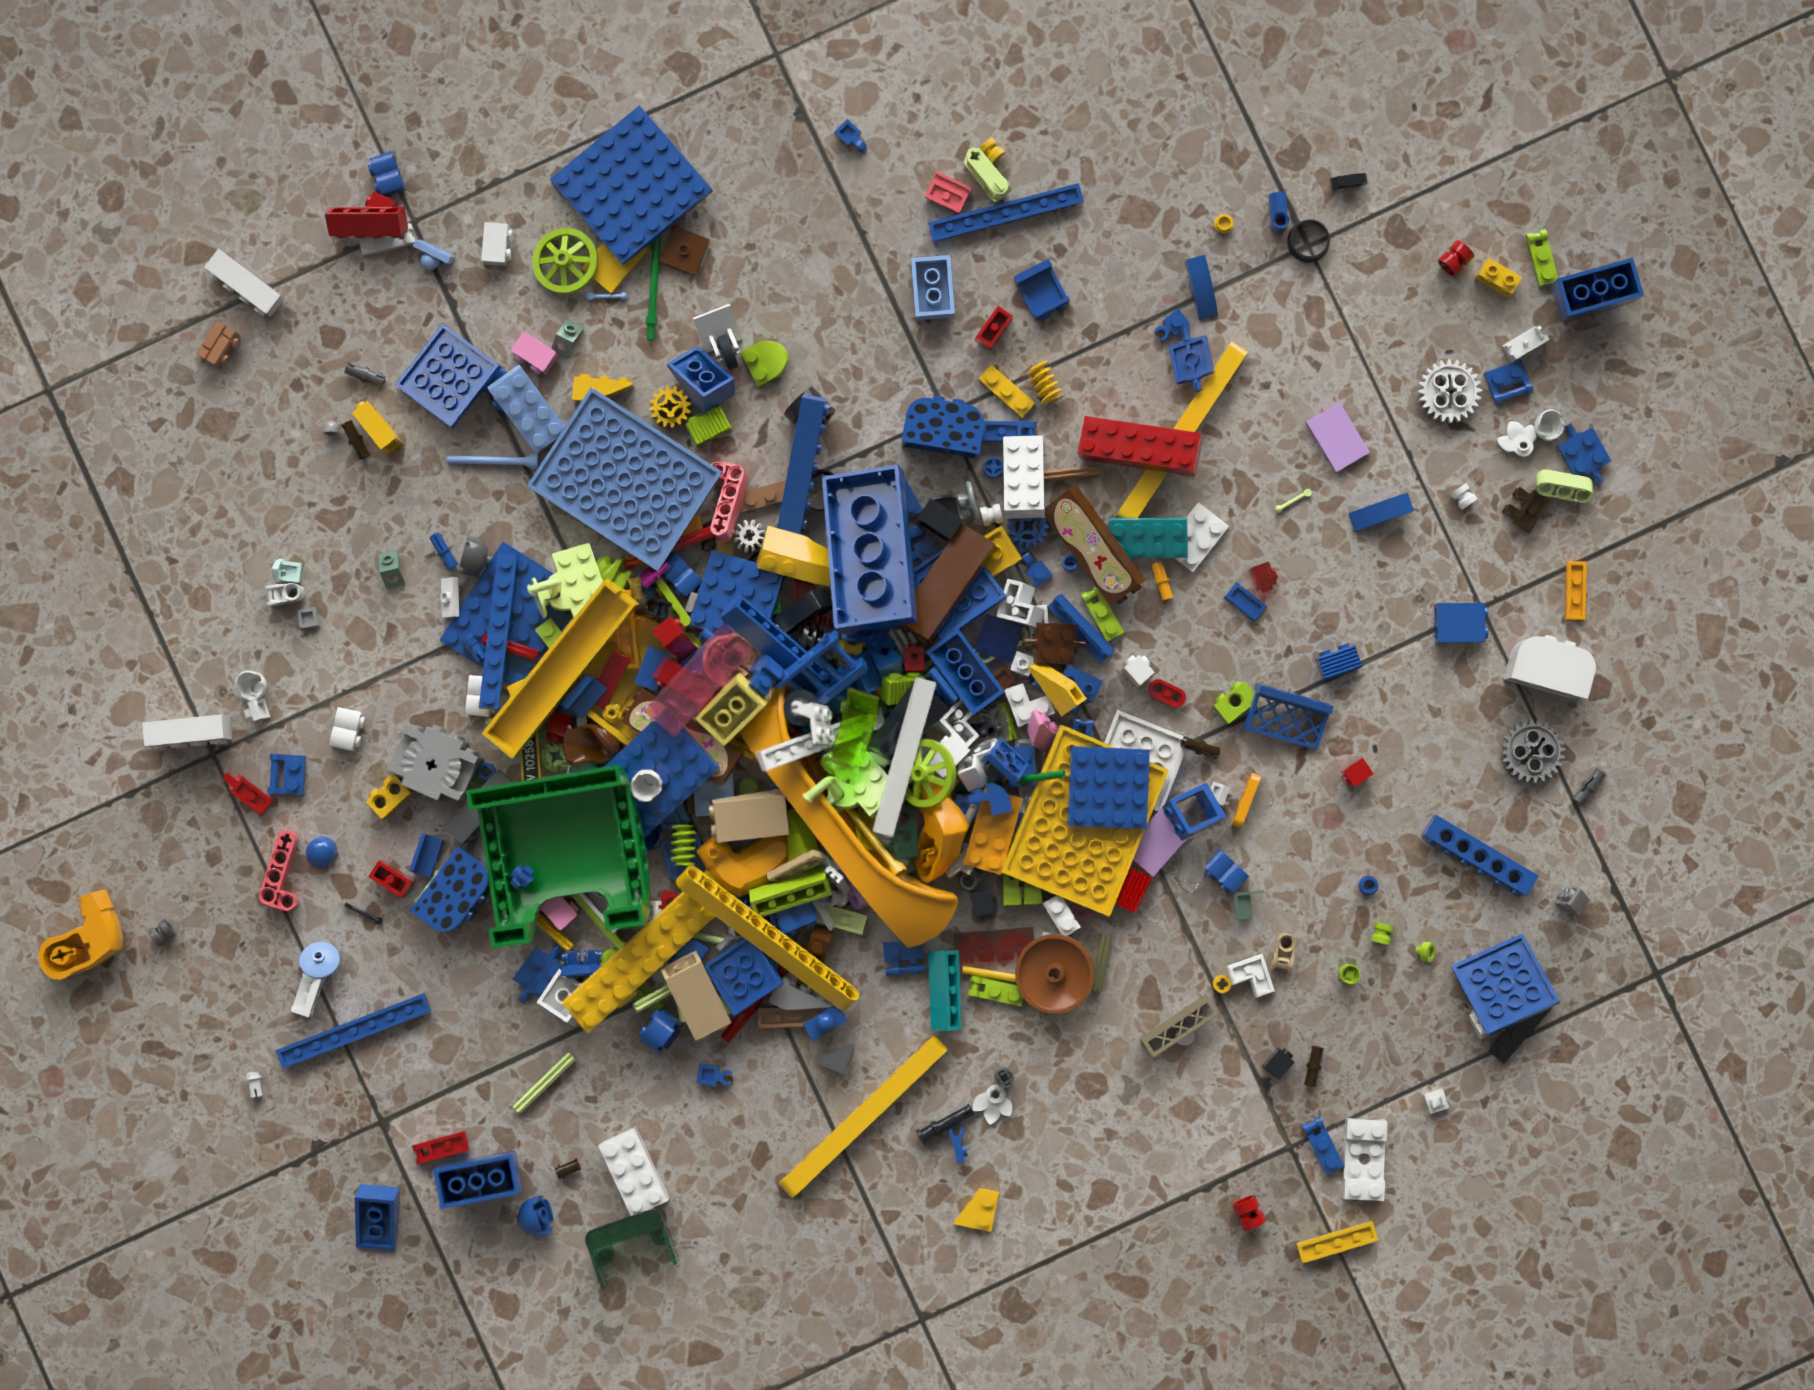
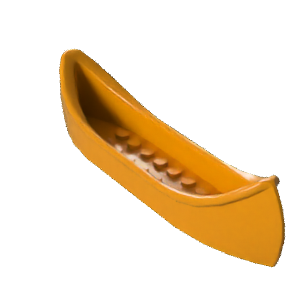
(904, 903)

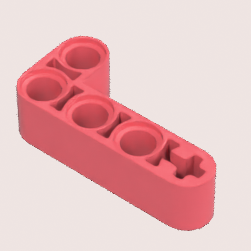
(722, 522)
(283, 869)

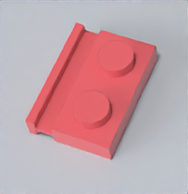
(947, 192)

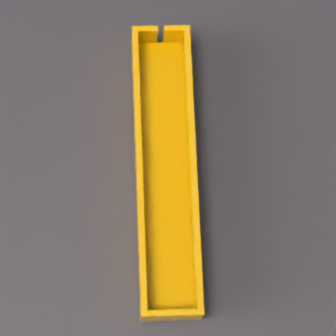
(560, 668)

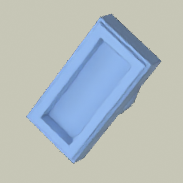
(432, 255)

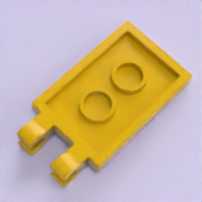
(610, 271)

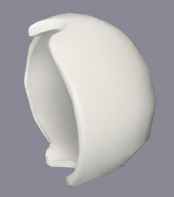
(1549, 425)
(251, 685)
(646, 785)

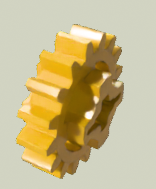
(679, 405)

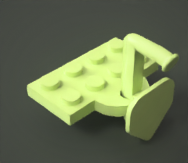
(571, 585)
(865, 792)

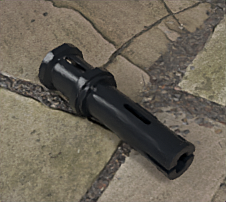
(936, 1128)

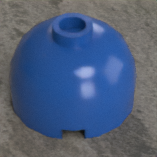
(535, 1216)

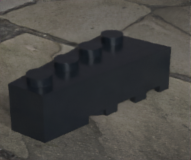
(887, 736)

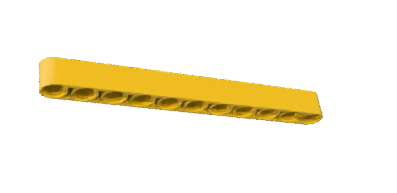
(1189, 422)
(767, 938)
(863, 1116)

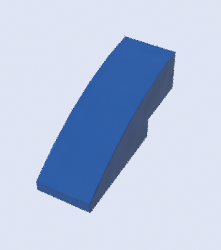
(1201, 287)
(1381, 512)

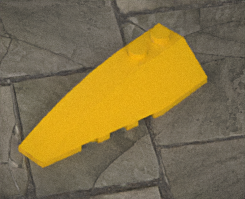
(794, 556)

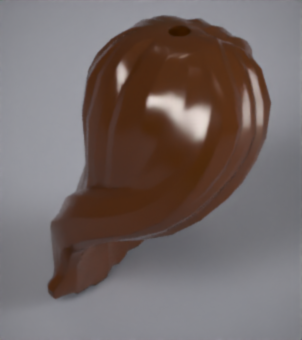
(589, 745)

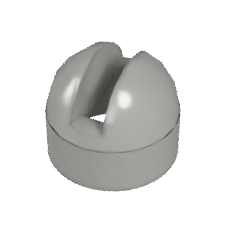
(331, 428)

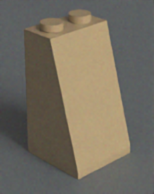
(749, 816)
(695, 996)

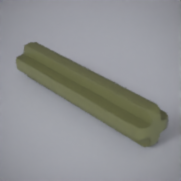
(1101, 963)

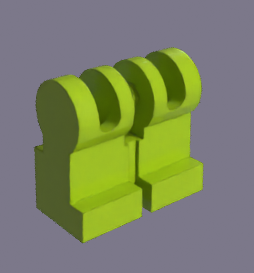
(1013, 893)

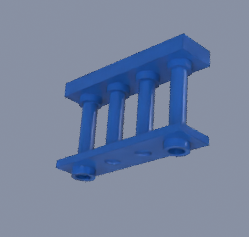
(840, 679)

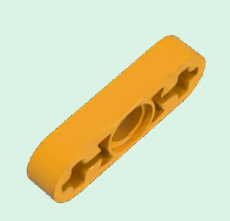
(1245, 801)

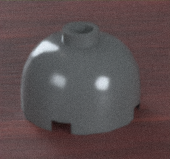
(474, 557)

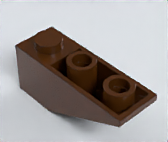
(818, 945)

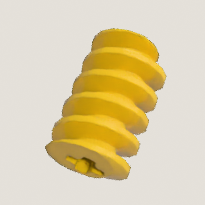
(1044, 383)

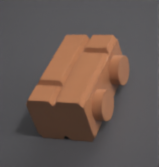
(218, 344)

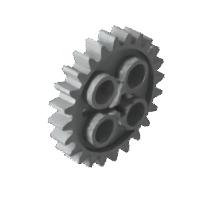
(1520, 738)

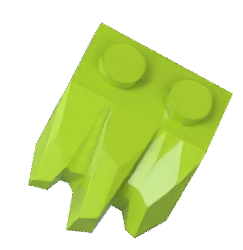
(614, 571)

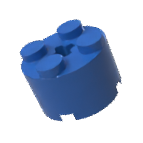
(660, 1032)

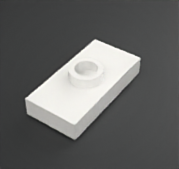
(450, 597)

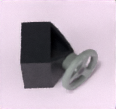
(944, 515)

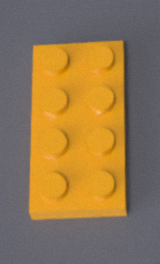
(991, 836)

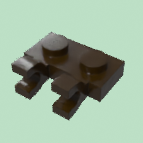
(1530, 510)

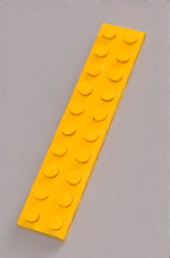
(637, 960)

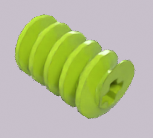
(683, 845)

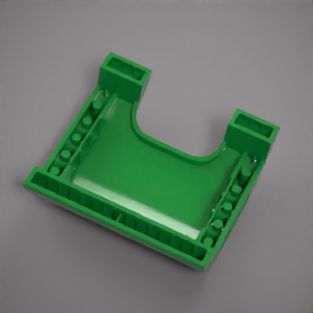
(575, 836)

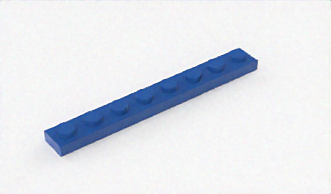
(1006, 212)
(498, 632)
(353, 1030)

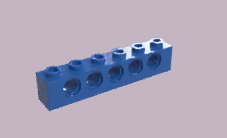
(1525, 877)

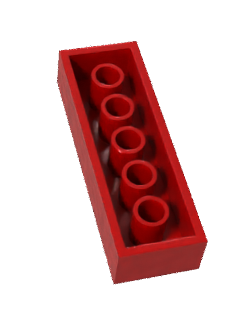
(1140, 446)

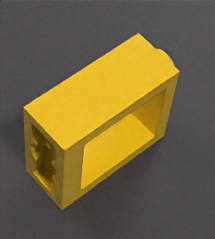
(376, 427)

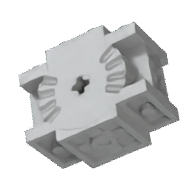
(450, 753)

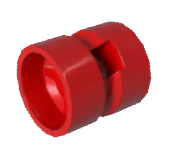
(1458, 255)
(1244, 1207)

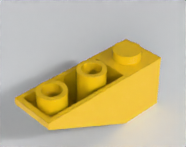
(603, 385)
(1059, 689)

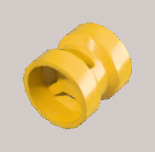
(991, 150)

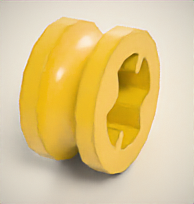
(1225, 988)

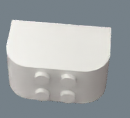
(1552, 667)

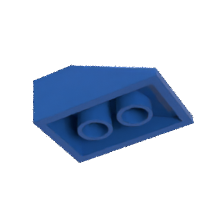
(702, 379)
(377, 1216)

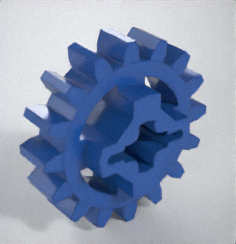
(1033, 533)

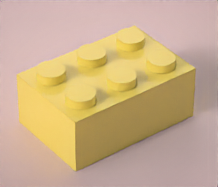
(731, 709)

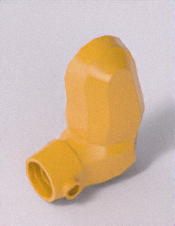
(940, 837)
(748, 866)
(85, 945)

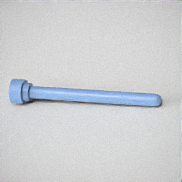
(531, 461)

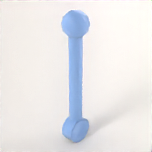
(590, 296)

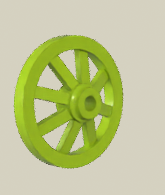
(568, 263)
(927, 775)

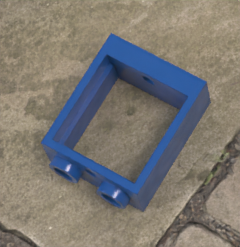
(1208, 803)

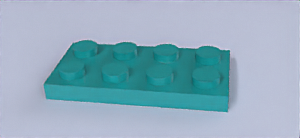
(1151, 536)

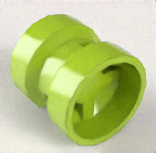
(1382, 933)
(1352, 973)

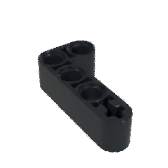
(804, 609)

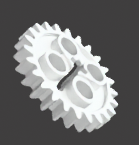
(1432, 390)

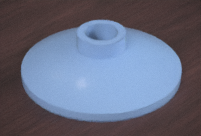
(319, 967)

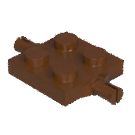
(1054, 643)

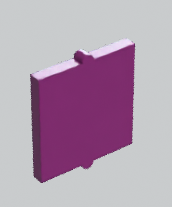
(649, 575)

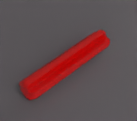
(518, 650)

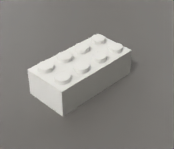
(1024, 477)
(185, 731)
(633, 1171)

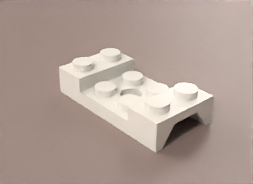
(1359, 1179)

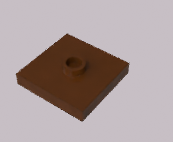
(684, 250)

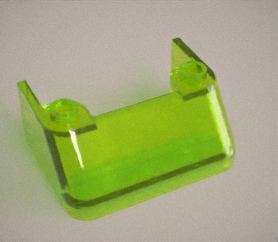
(853, 736)

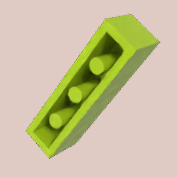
(790, 892)

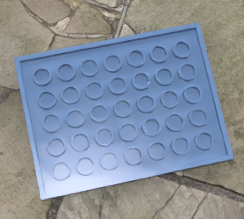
(624, 479)

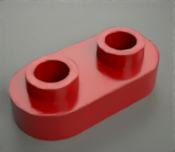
(1166, 693)

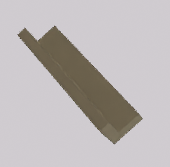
(1176, 1019)

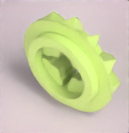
(547, 758)

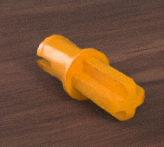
(1162, 580)

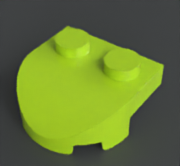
(766, 361)

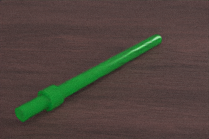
(651, 319)
(1024, 779)

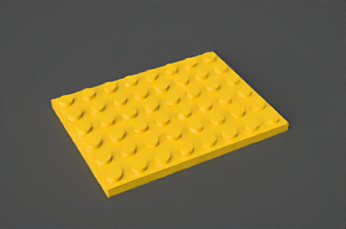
(1074, 860)

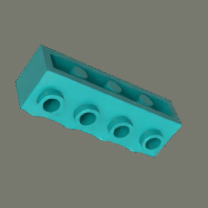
(944, 990)

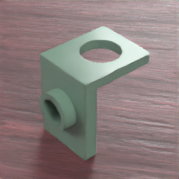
(566, 335)
(390, 566)
(1243, 904)

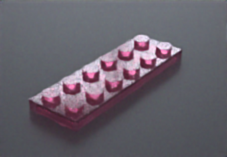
(699, 680)

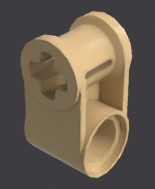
(1283, 954)

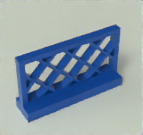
(1068, 614)
(1291, 699)

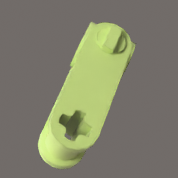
(986, 175)

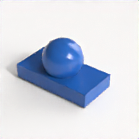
(824, 1022)

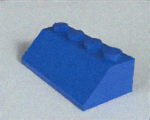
(965, 672)

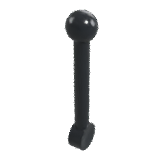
(378, 920)

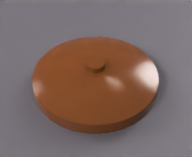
(1055, 973)

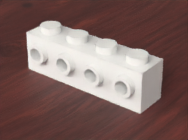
(243, 282)

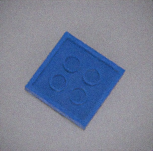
(743, 975)

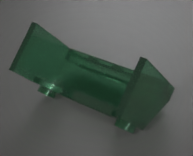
(601, 1239)

